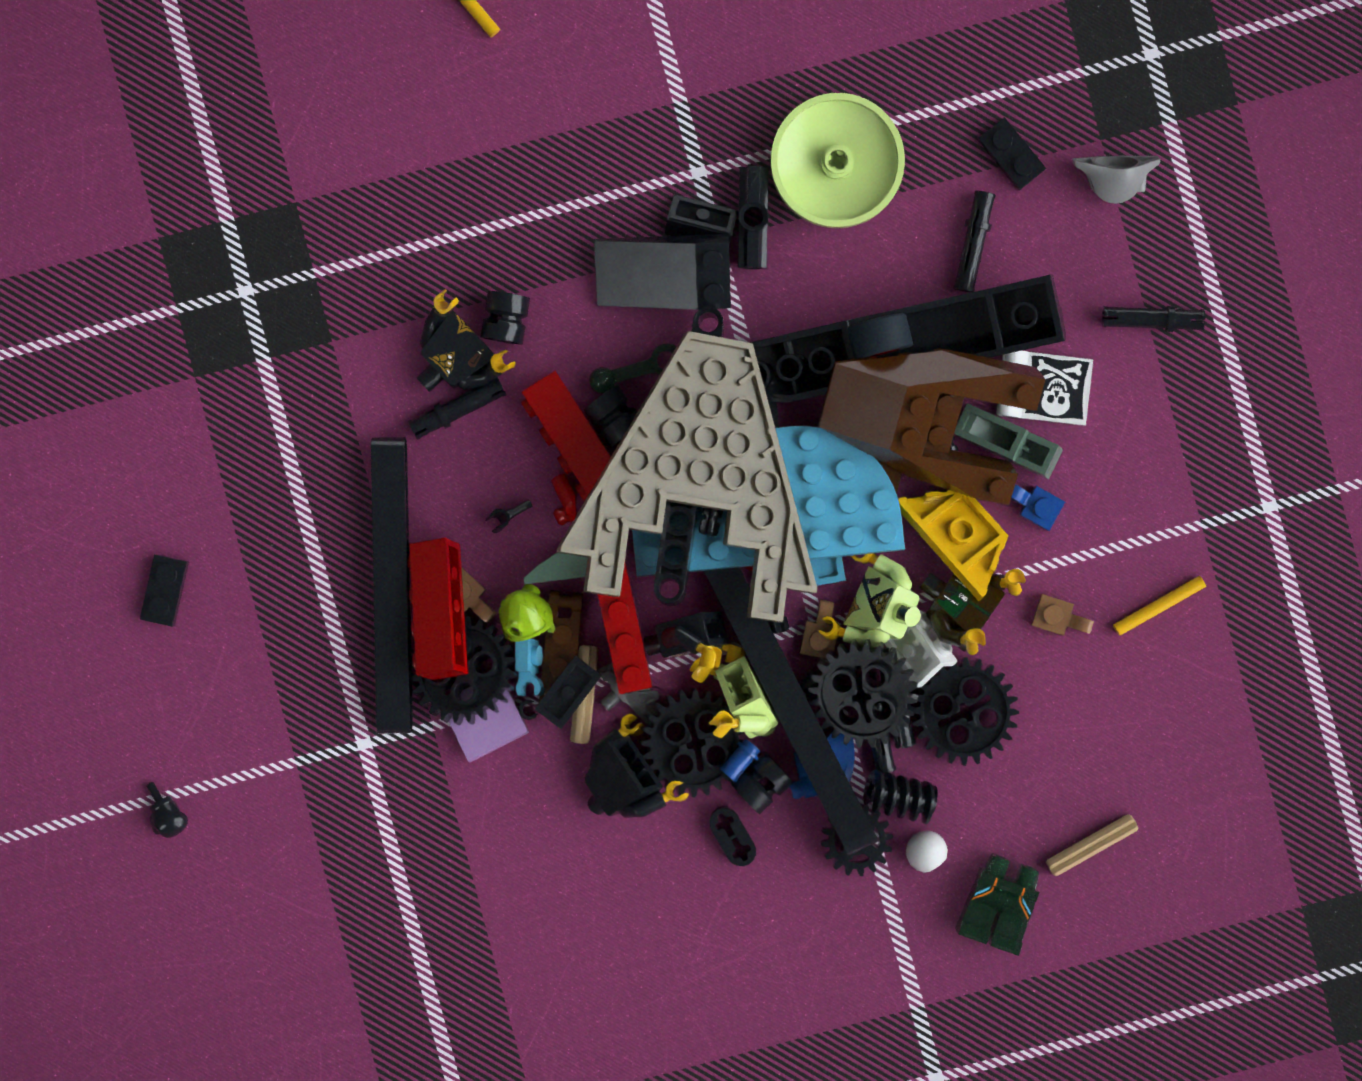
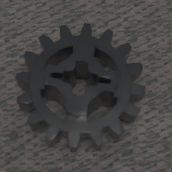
(873, 852)

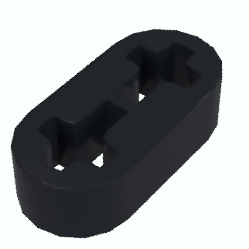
(726, 840)

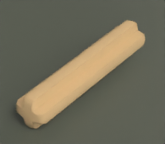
(583, 715)
(1092, 845)

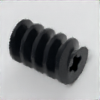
(901, 794)

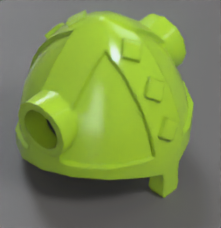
(526, 613)

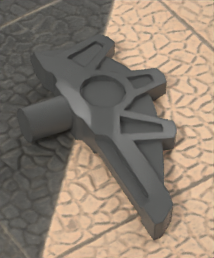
(640, 701)

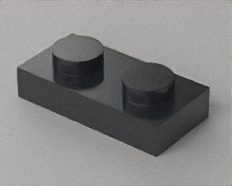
(1011, 154)
(164, 590)
(568, 692)

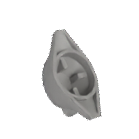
(1116, 177)

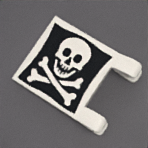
(1064, 391)

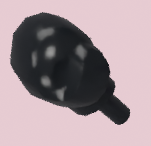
(165, 815)

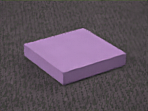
(491, 734)

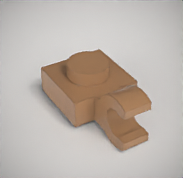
(471, 594)
(1056, 616)
(813, 642)

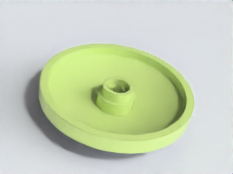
(837, 160)

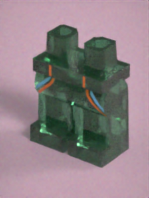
(999, 894)

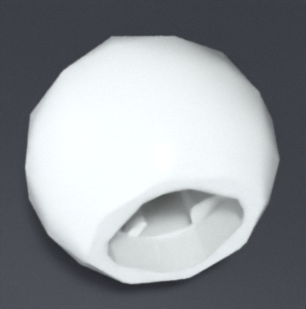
(926, 851)

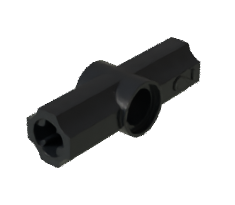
(753, 196)

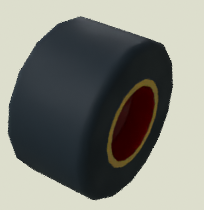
(880, 336)

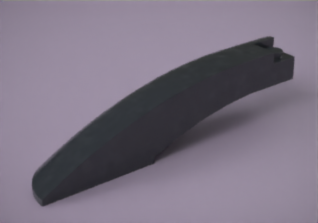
(973, 323)

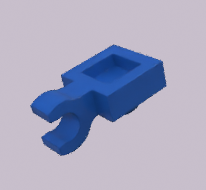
(1038, 506)

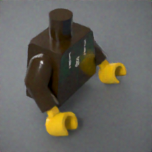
(959, 615)

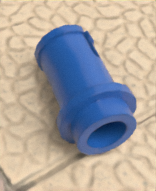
(740, 759)

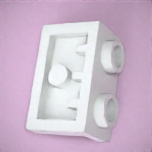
(922, 651)

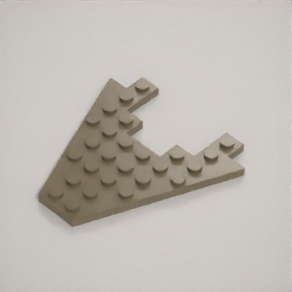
(705, 444)

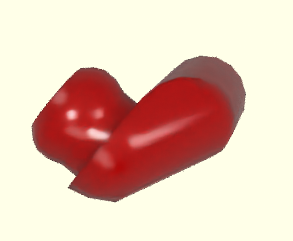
(567, 498)

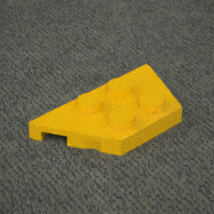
(959, 534)

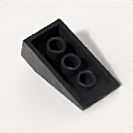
(663, 271)

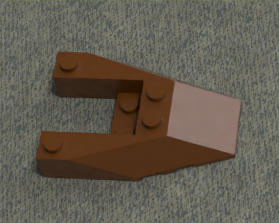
(909, 409)

